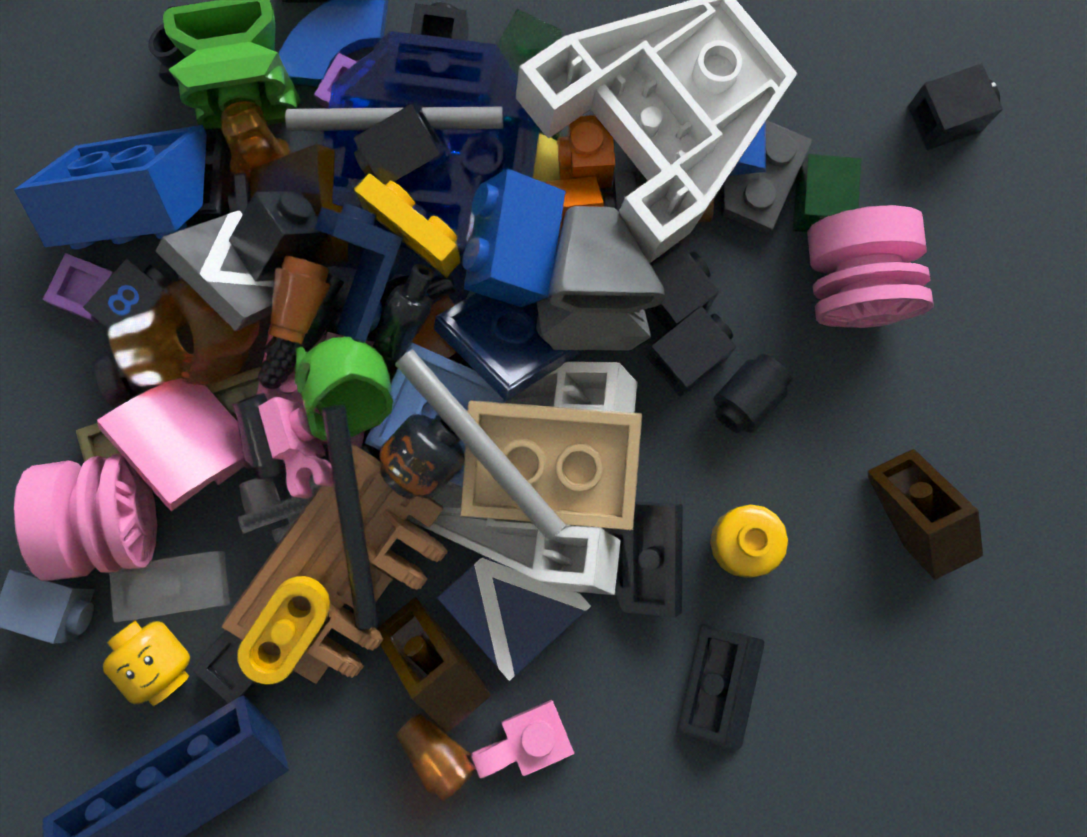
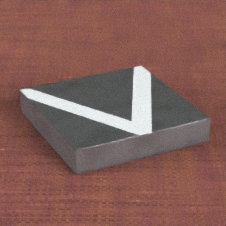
(216, 271)

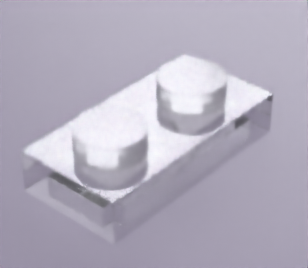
(170, 587)

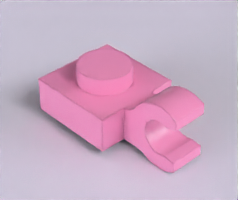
(292, 441)
(533, 740)

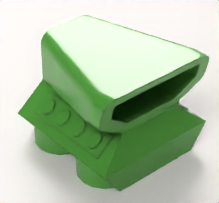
(229, 59)

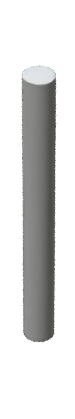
(364, 118)
(480, 444)

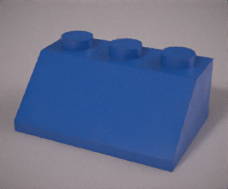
(118, 189)

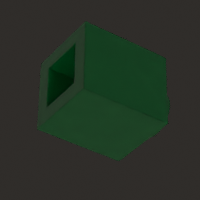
(825, 188)

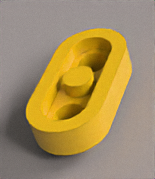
(286, 627)

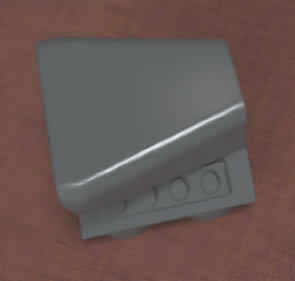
(598, 285)

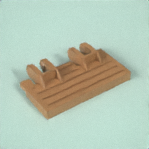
(316, 551)

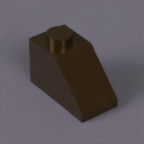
(928, 513)
(431, 666)

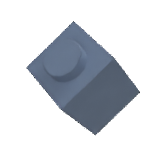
(45, 609)

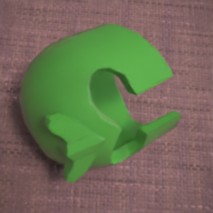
(346, 375)

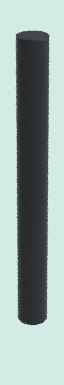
(350, 516)

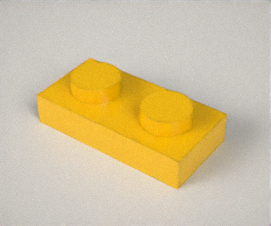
(428, 238)

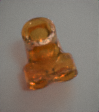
(250, 137)

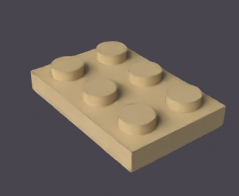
(571, 456)

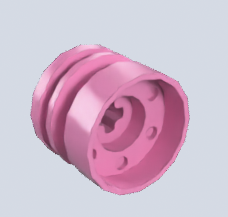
(870, 267)
(84, 518)

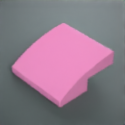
(176, 439)

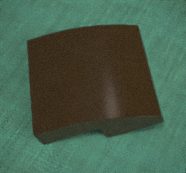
(312, 175)

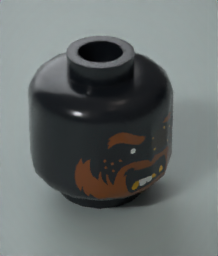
(421, 457)

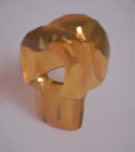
(151, 352)

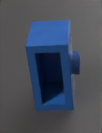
(513, 238)

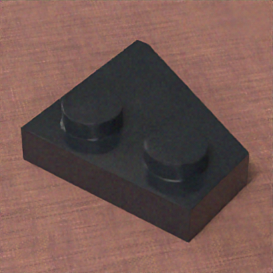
(651, 560)

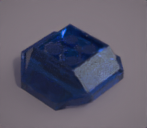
(437, 75)

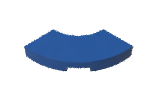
(331, 30)

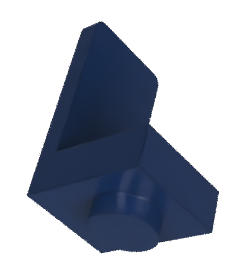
(377, 265)

